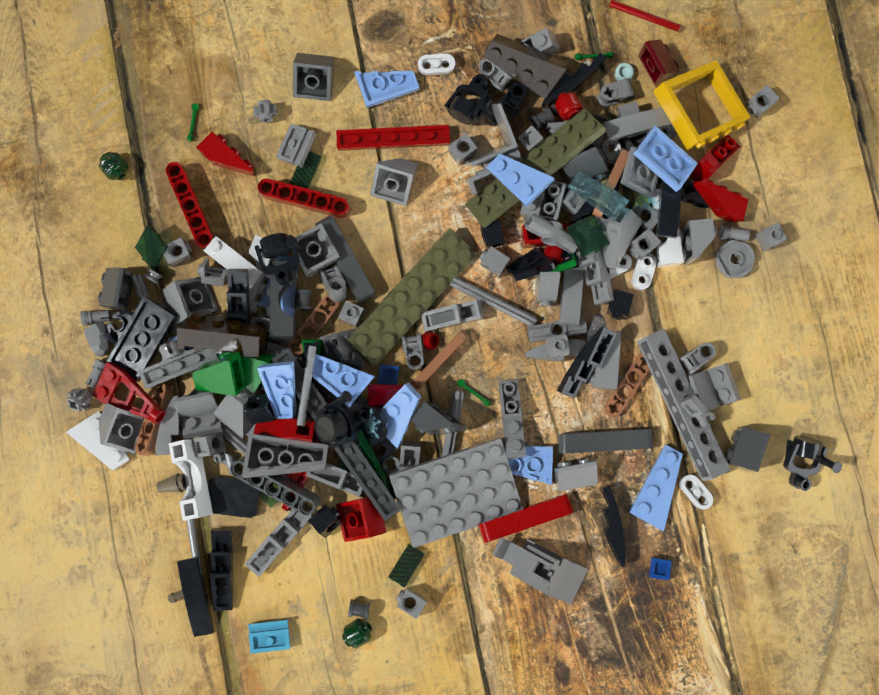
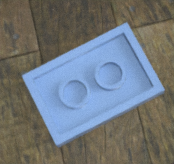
(665, 158)

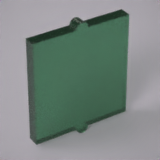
(588, 235)
(151, 246)

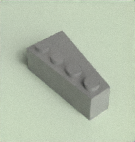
(282, 456)

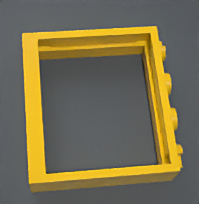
(678, 116)

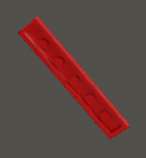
(393, 137)

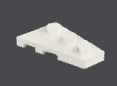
(88, 436)

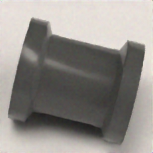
(542, 119)
(303, 300)
(359, 609)

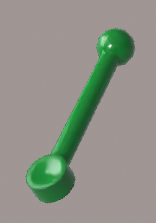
(578, 56)
(195, 107)
(461, 383)

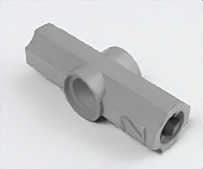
(550, 232)
(541, 332)

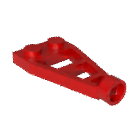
(109, 384)

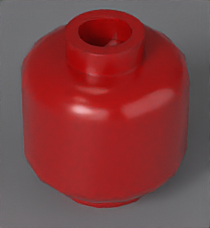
(568, 105)

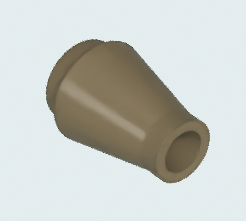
(172, 484)

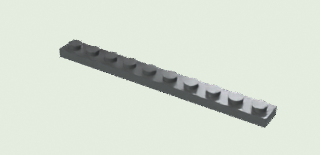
(349, 452)

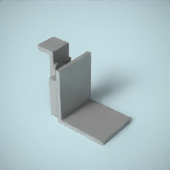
(508, 149)
(542, 569)

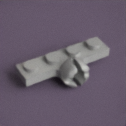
(174, 363)

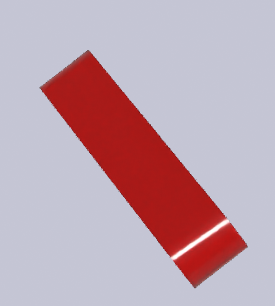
(295, 194)
(187, 198)
(526, 518)

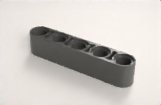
(347, 261)
(605, 441)
(283, 493)

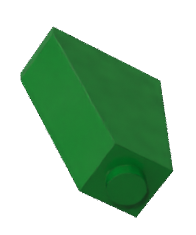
(250, 366)
(221, 375)

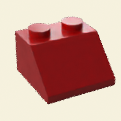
(360, 519)

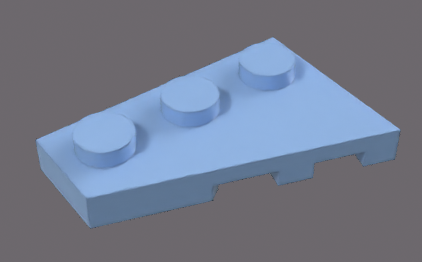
(340, 377)

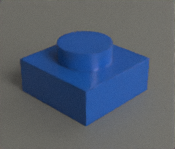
(388, 375)
(660, 568)

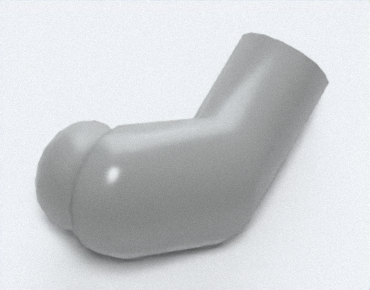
(224, 458)

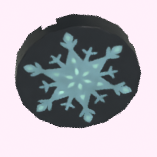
(375, 427)

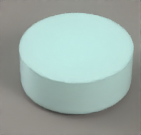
(624, 71)

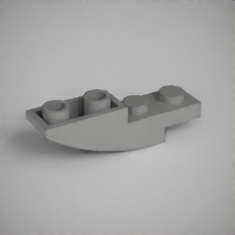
(512, 419)

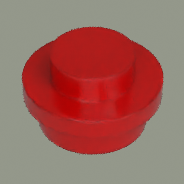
(554, 253)
(430, 340)

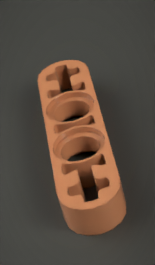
(614, 175)
(311, 323)
(440, 359)
(627, 383)
(146, 446)

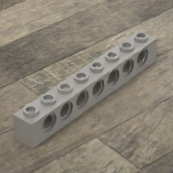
(690, 431)

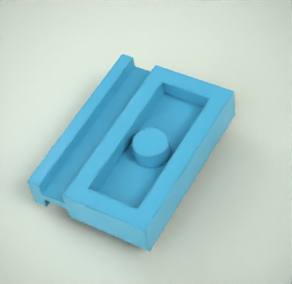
(269, 636)

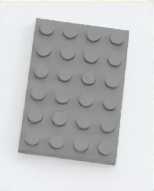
(456, 492)

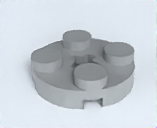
(745, 262)

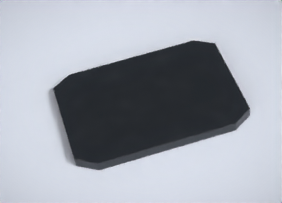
(233, 497)

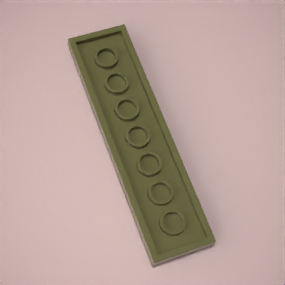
(546, 158)
(411, 297)

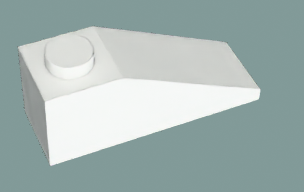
(231, 259)

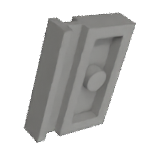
(296, 145)

